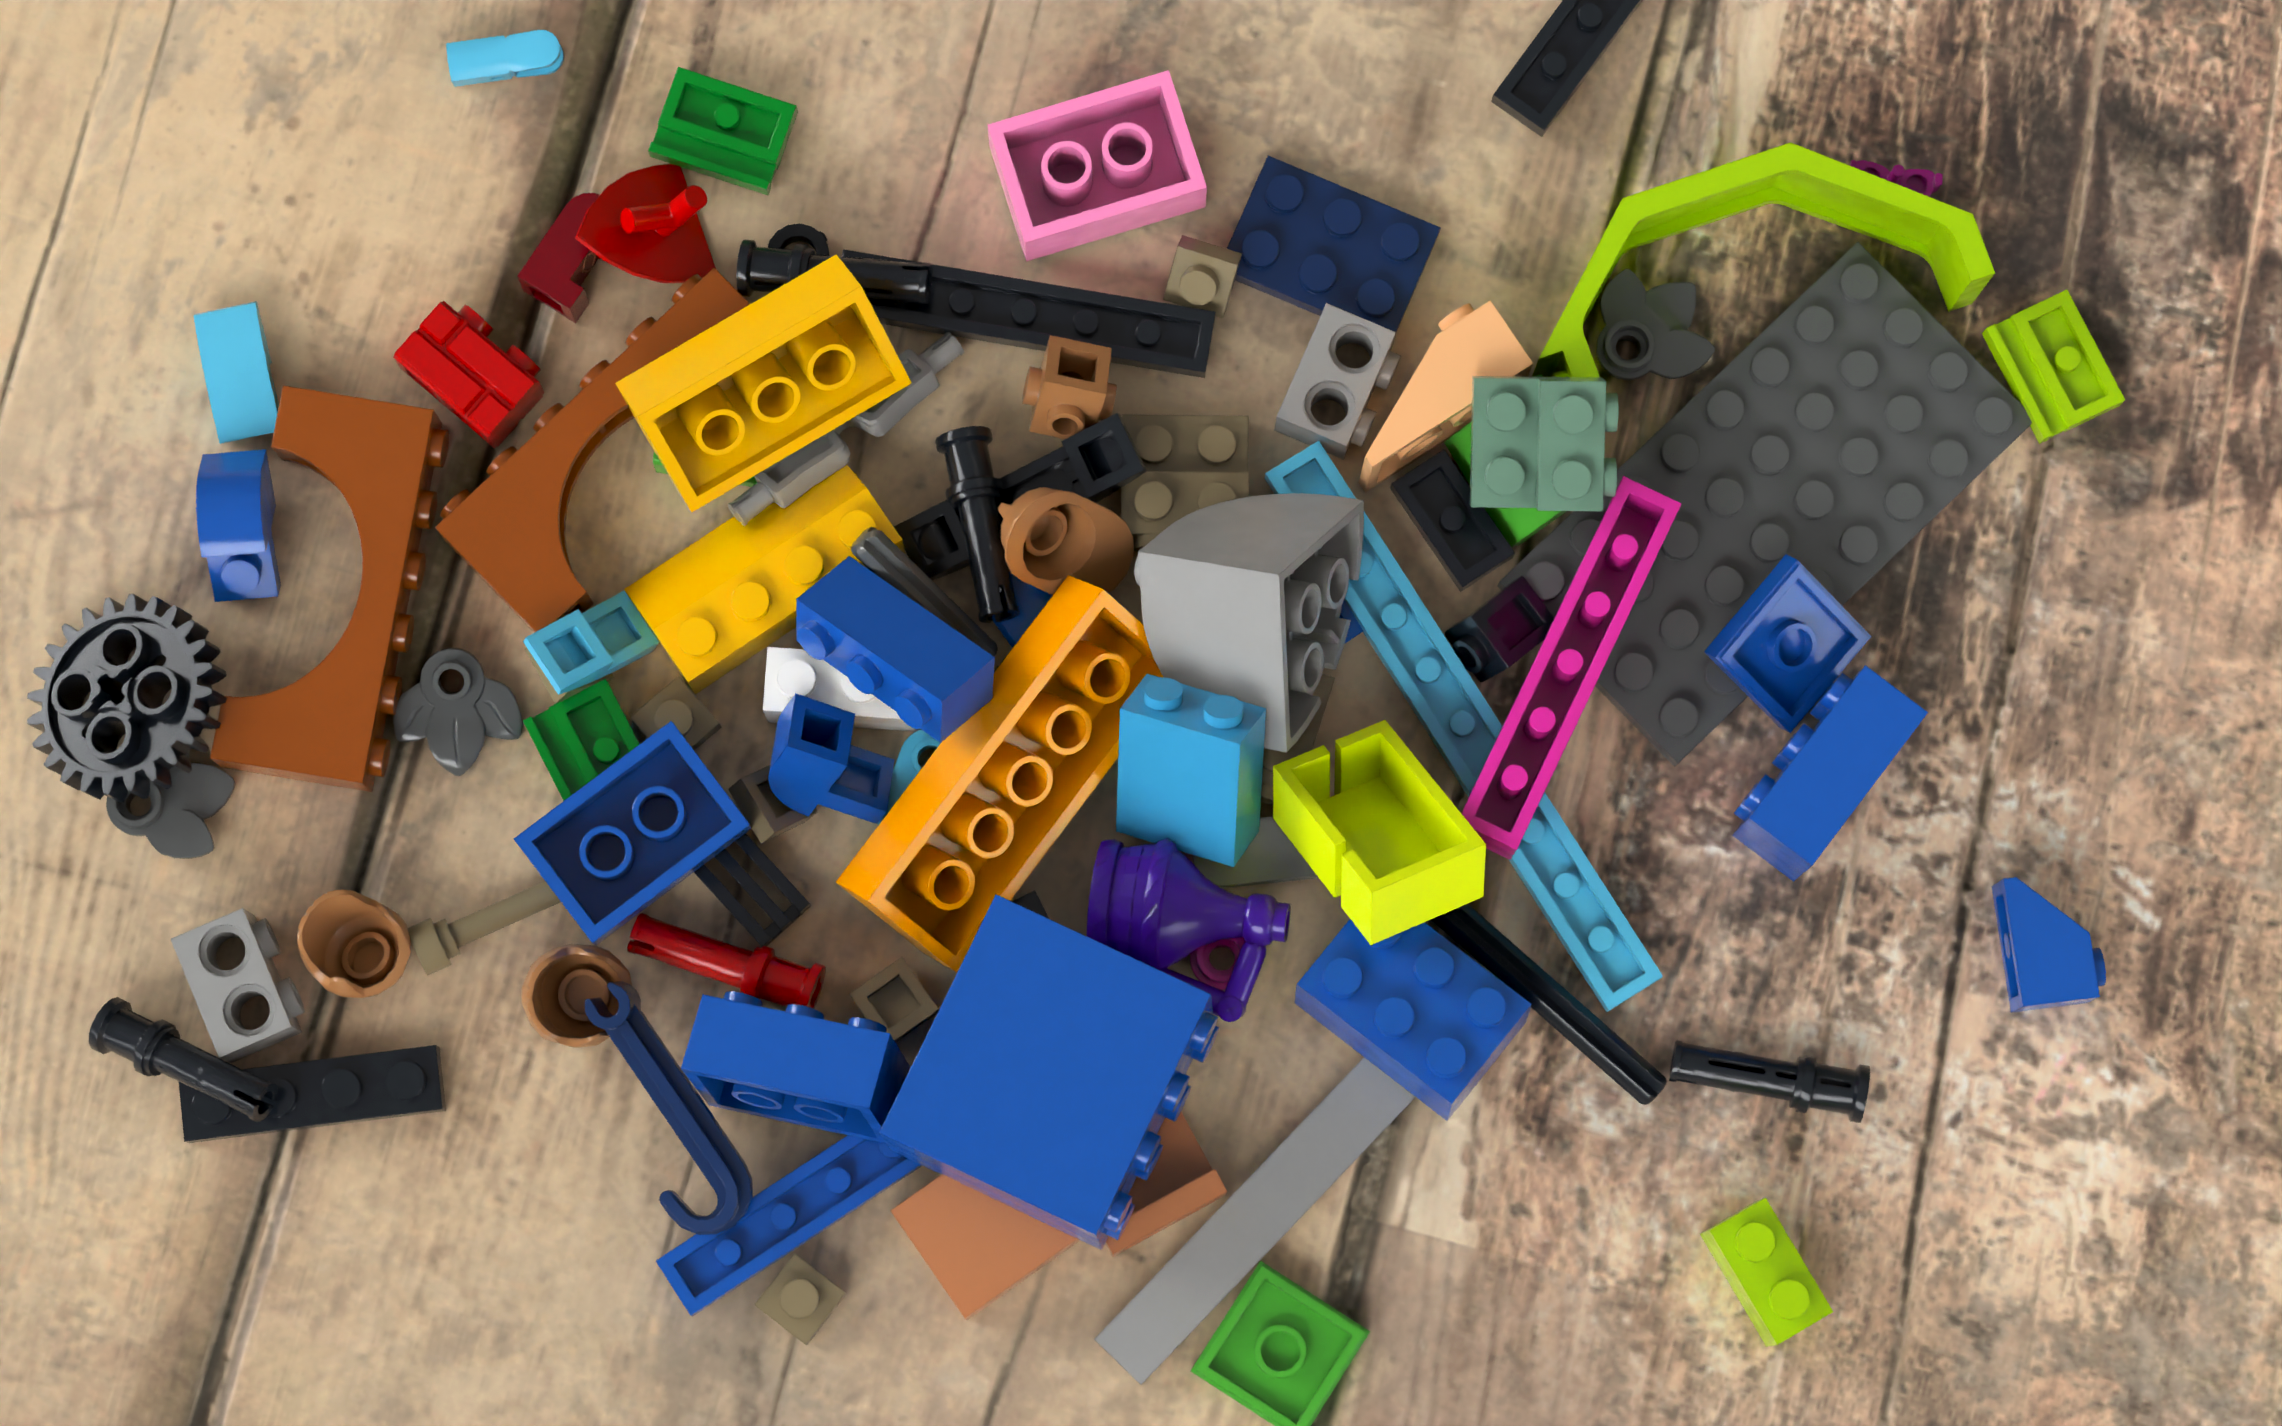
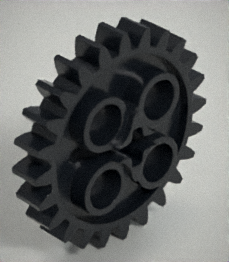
(126, 698)

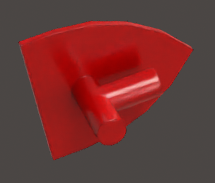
(649, 226)

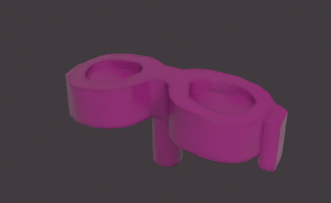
(1918, 180)

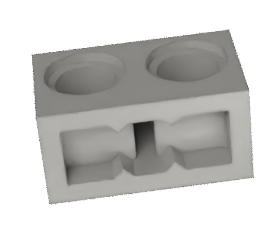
(1325, 377)
(223, 993)

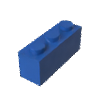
(894, 649)

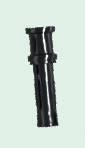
(771, 268)
(975, 495)
(158, 1050)
(1800, 1083)

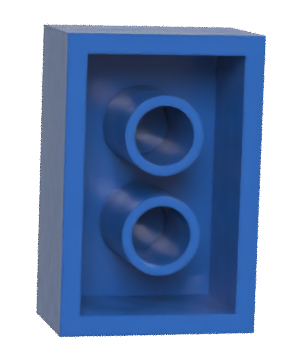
(1826, 771)
(633, 833)
(1414, 1010)
(794, 1065)

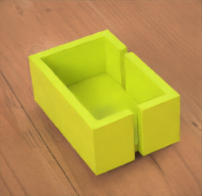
(1385, 836)

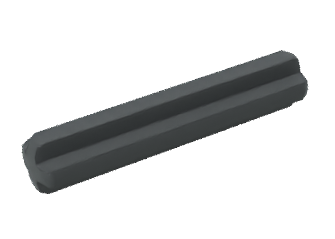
(897, 569)

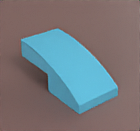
(237, 371)
(591, 643)

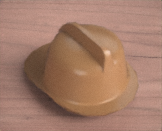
(1061, 535)

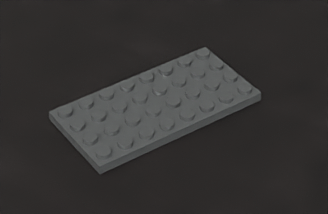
(1808, 445)

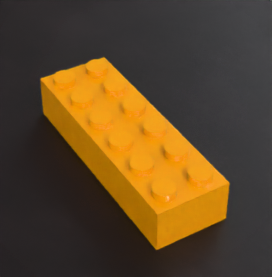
(1006, 776)

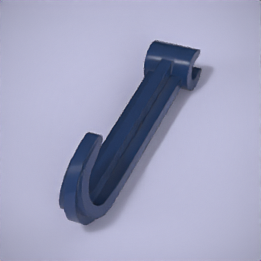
(682, 1110)

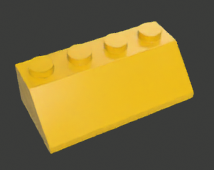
(764, 382)
(742, 582)

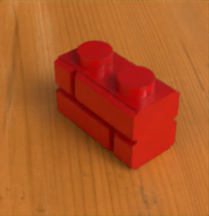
(470, 372)

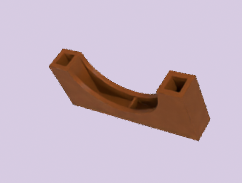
(517, 517)
(335, 716)

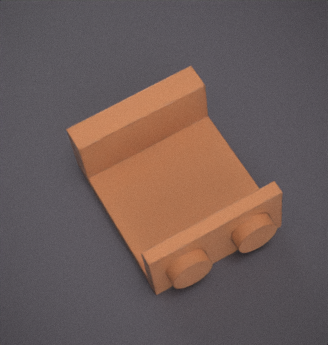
(1176, 1188)

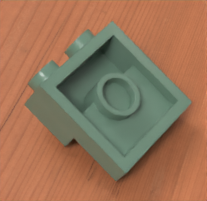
(1542, 443)

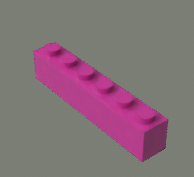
(1568, 665)

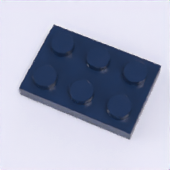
(1329, 246)

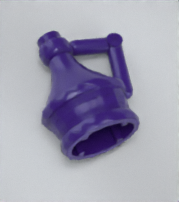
(1163, 908)

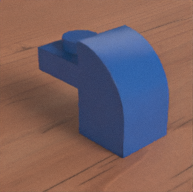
(235, 524)
(820, 766)

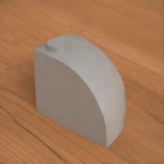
(1253, 600)

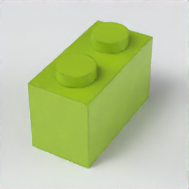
(1766, 1272)

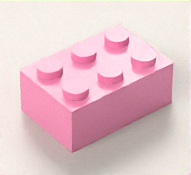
(1097, 165)

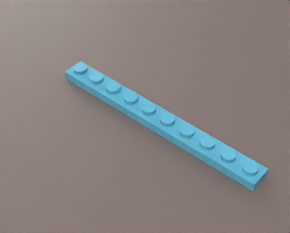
(1464, 734)

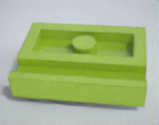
(2053, 366)

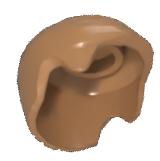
(353, 944)
(558, 989)

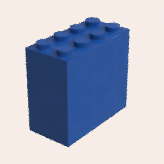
(1051, 1073)

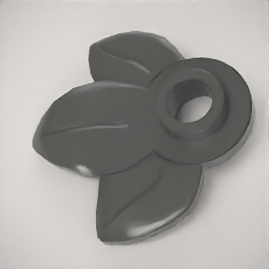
(1657, 326)
(459, 719)
(178, 813)

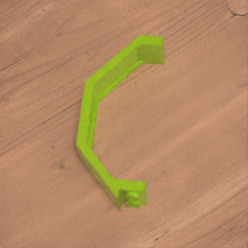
(1787, 177)

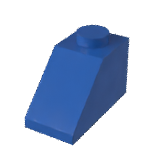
(2044, 951)

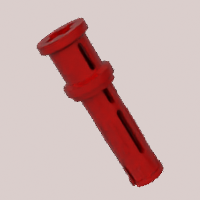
(754, 972)

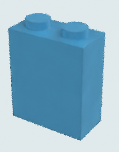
(1190, 769)

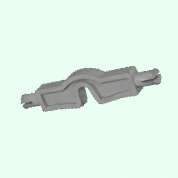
(826, 455)

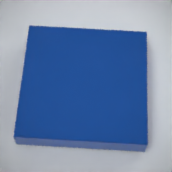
(1787, 643)

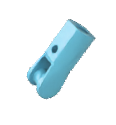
(502, 58)

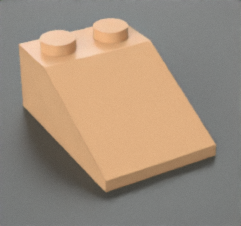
(1440, 391)

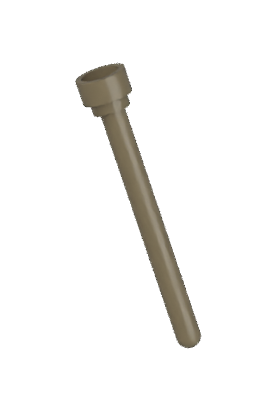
(441, 941)

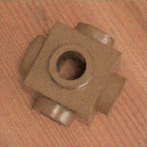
(1069, 388)

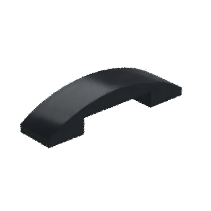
(1088, 464)

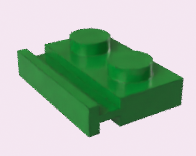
(723, 131)
(581, 737)

